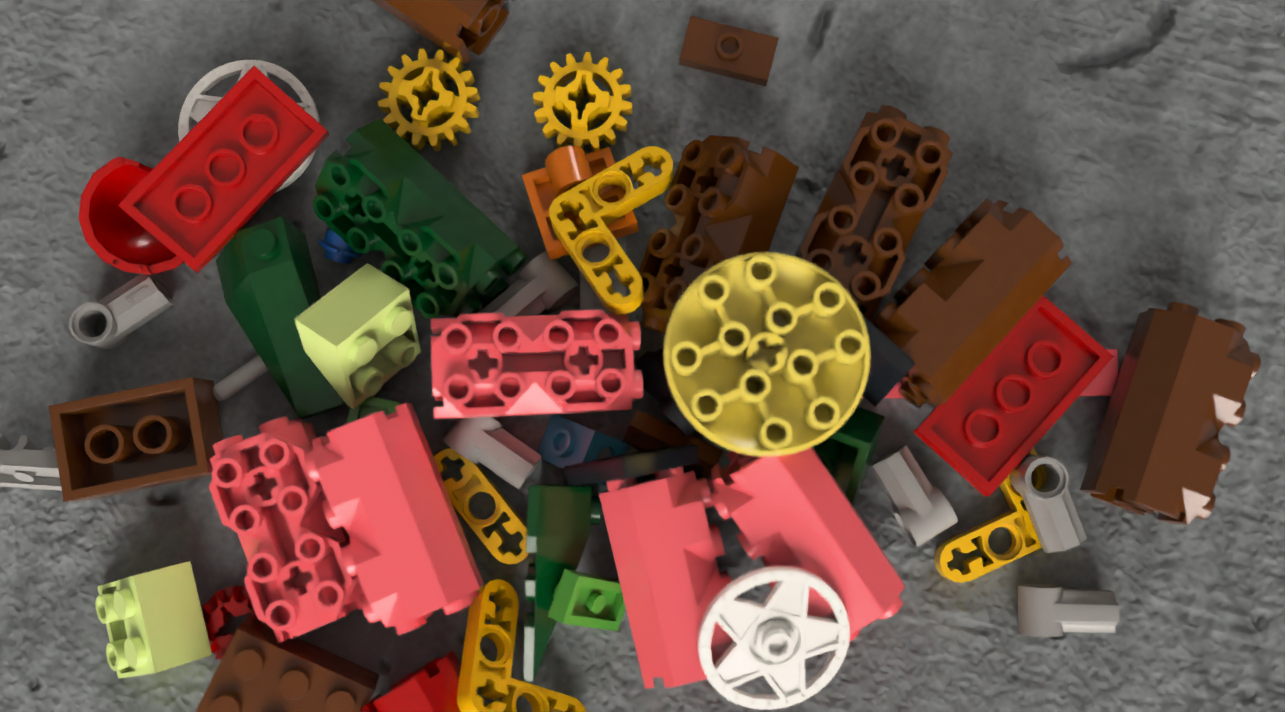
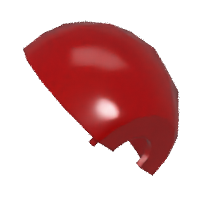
(111, 230)

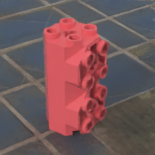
(534, 364)
(279, 516)
(397, 519)
(803, 520)
(666, 570)

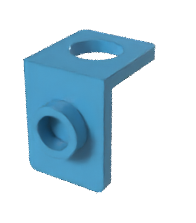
(573, 443)

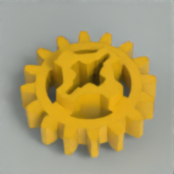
(419, 82)
(601, 105)

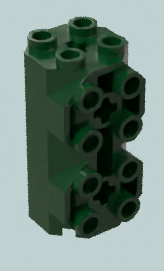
(429, 231)

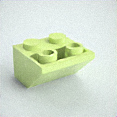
(360, 333)
(153, 621)

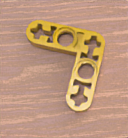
(596, 214)
(461, 493)
(1015, 521)
(495, 676)

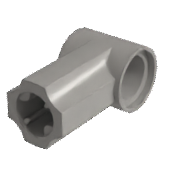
(540, 288)
(124, 310)
(494, 447)
(1050, 505)
(918, 506)
(1050, 610)

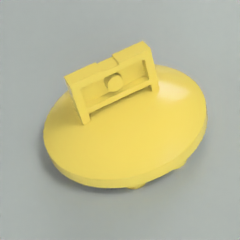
(766, 354)

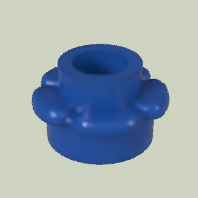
(337, 248)

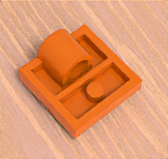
(562, 171)

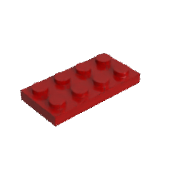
(224, 169)
(1014, 396)

